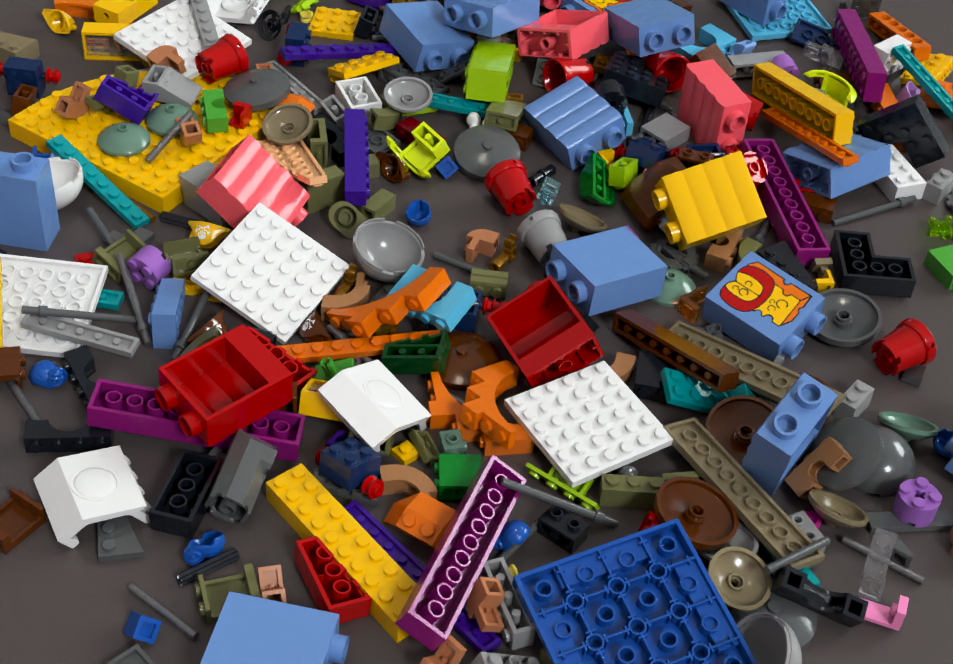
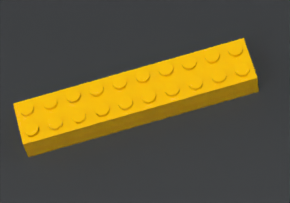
(802, 102)
(315, 512)

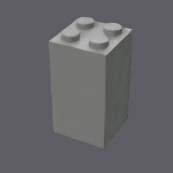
(190, 182)

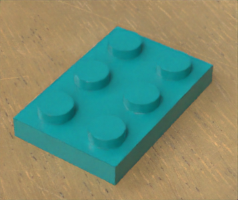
(687, 391)

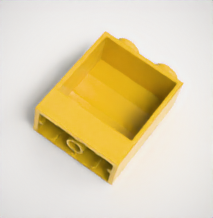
(708, 201)

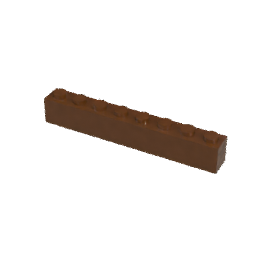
(676, 350)

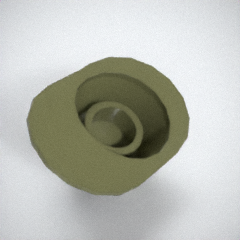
(345, 218)

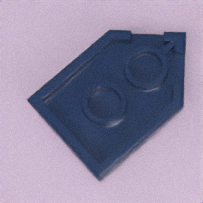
(806, 31)

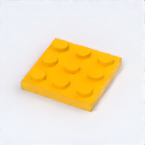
(334, 23)

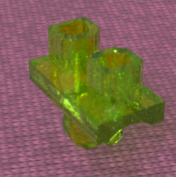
(941, 227)

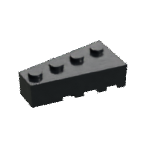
(785, 259)

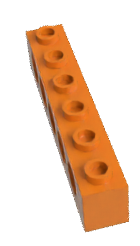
(887, 26)

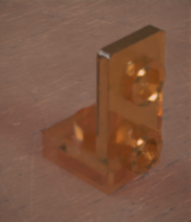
(688, 303)

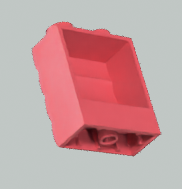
(564, 34)
(713, 105)
(251, 177)

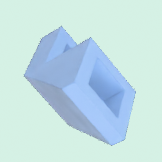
(743, 47)

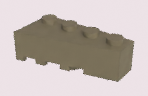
(17, 46)

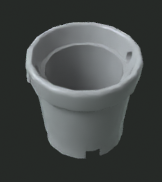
(541, 234)

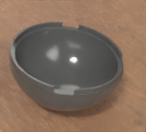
(895, 467)

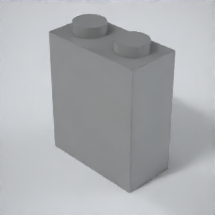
(666, 130)

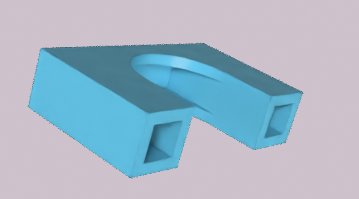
(709, 35)
(445, 312)

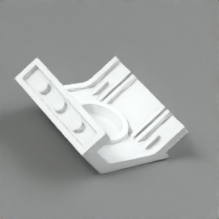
(237, 10)
(372, 403)
(89, 490)

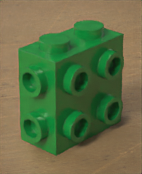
(455, 474)

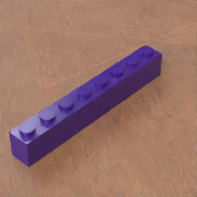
(356, 157)

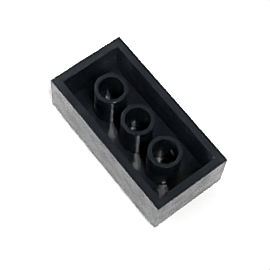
(182, 497)

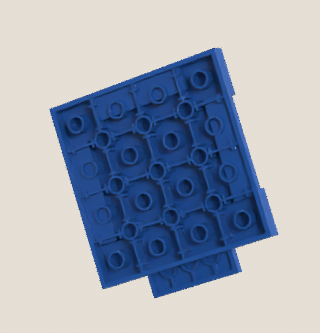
(632, 604)

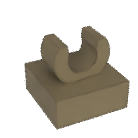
(819, 266)

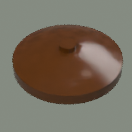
(466, 354)
(736, 421)
(700, 508)

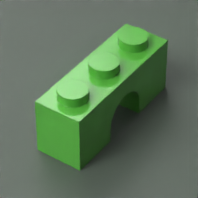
(214, 111)

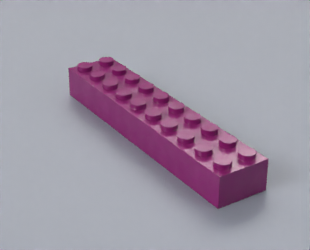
(859, 55)
(786, 204)
(136, 411)
(460, 555)

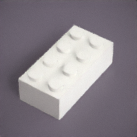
(903, 179)

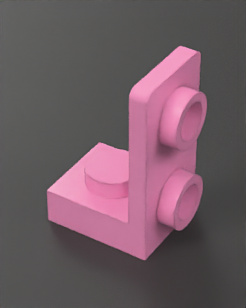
(887, 616)

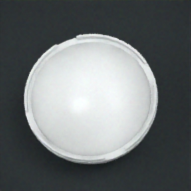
(67, 180)

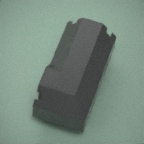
(240, 477)

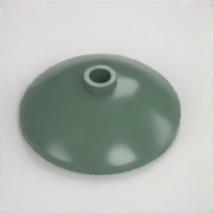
(162, 118)
(123, 139)
(674, 286)
(907, 425)

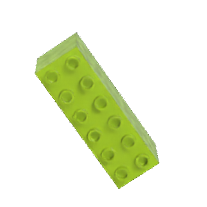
(489, 71)

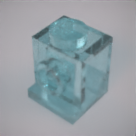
(545, 194)

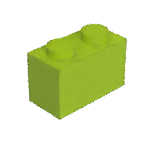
(623, 172)

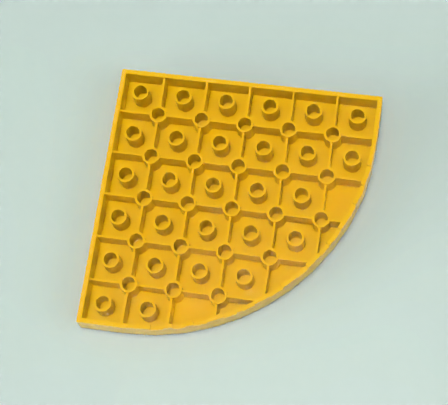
(151, 184)

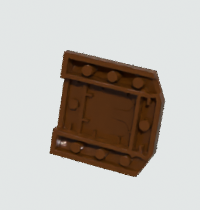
(638, 192)

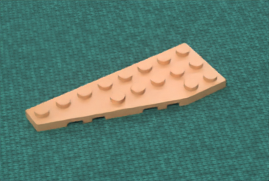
(297, 161)

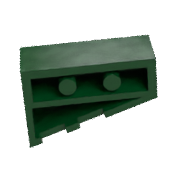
(417, 355)

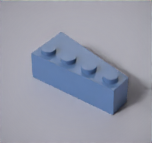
(167, 312)

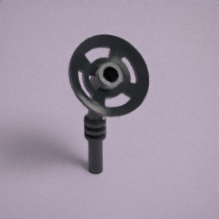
(270, 25)

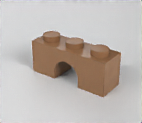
(721, 254)
(804, 477)

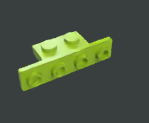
(555, 480)

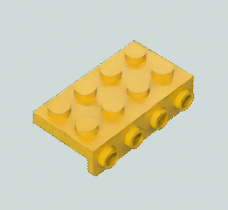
(361, 66)
(938, 66)

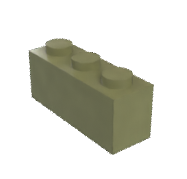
(628, 491)

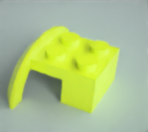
(835, 86)
(423, 151)

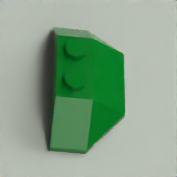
(595, 182)

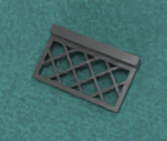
(392, 72)

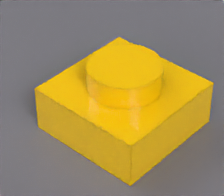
(405, 453)

